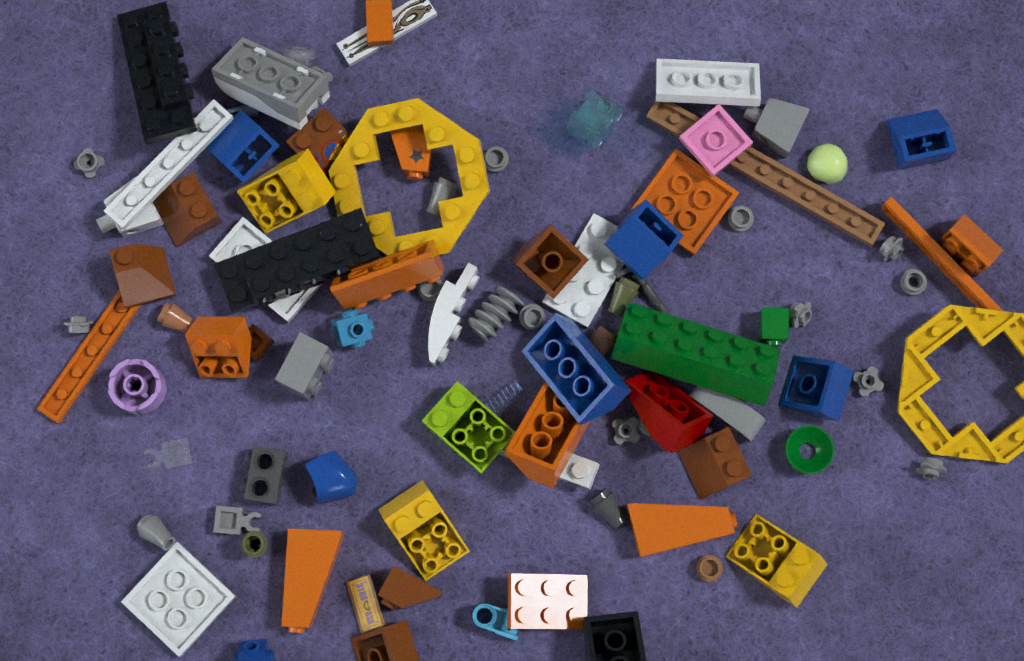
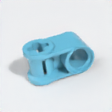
(498, 622)

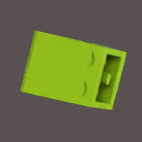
(468, 427)

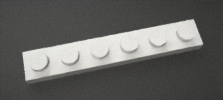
(168, 165)

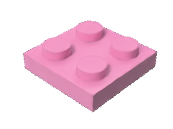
(715, 140)

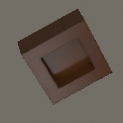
(260, 342)

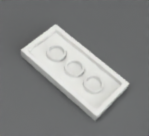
(708, 82)
(246, 237)
(591, 284)

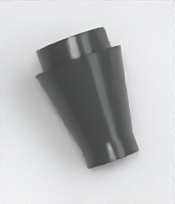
(607, 507)

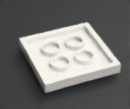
(178, 599)

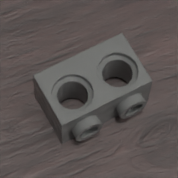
(272, 476)

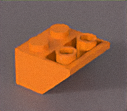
(970, 246)
(220, 346)

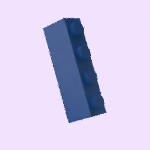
(575, 369)

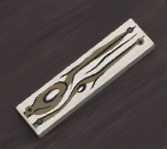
(405, 19)

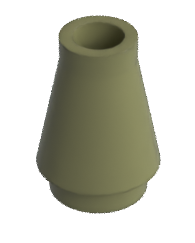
(624, 292)
(248, 541)

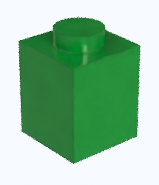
(774, 326)

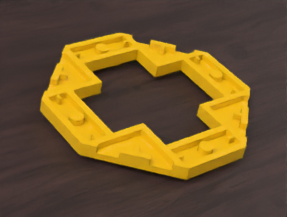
(439, 133)
(919, 376)

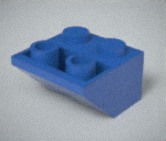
(921, 138)
(242, 146)
(643, 239)

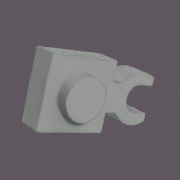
(232, 519)

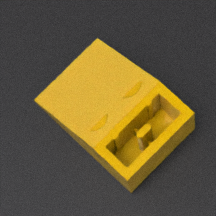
(287, 191)
(423, 530)
(777, 560)

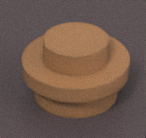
(709, 568)

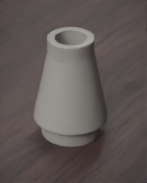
(441, 191)
(154, 531)

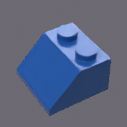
(816, 387)

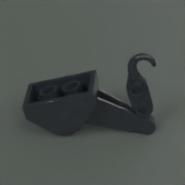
(613, 637)

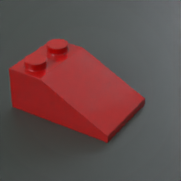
(667, 411)

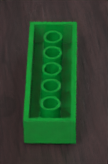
(696, 354)

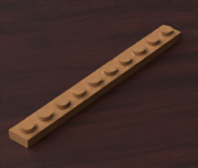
(780, 180)

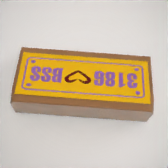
(366, 603)

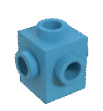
(344, 327)

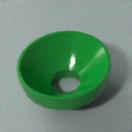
(819, 440)

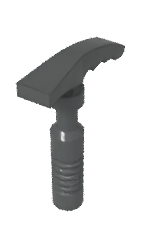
(646, 289)

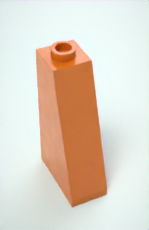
(670, 527)
(307, 572)

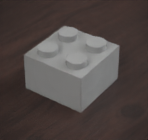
(305, 366)

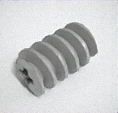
(494, 313)

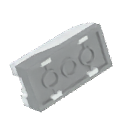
(271, 82)

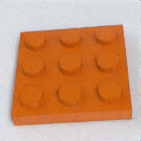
(689, 199)

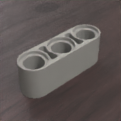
(731, 410)

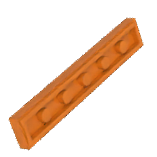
(938, 255)
(87, 359)

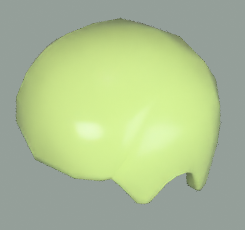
(827, 163)

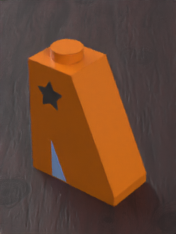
(412, 152)

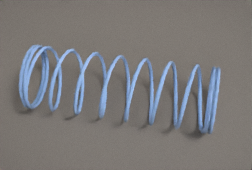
(517, 385)

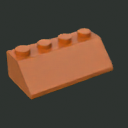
(388, 275)
(545, 439)

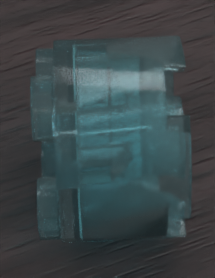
(593, 119)

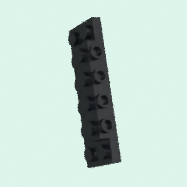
(157, 73)
(296, 261)

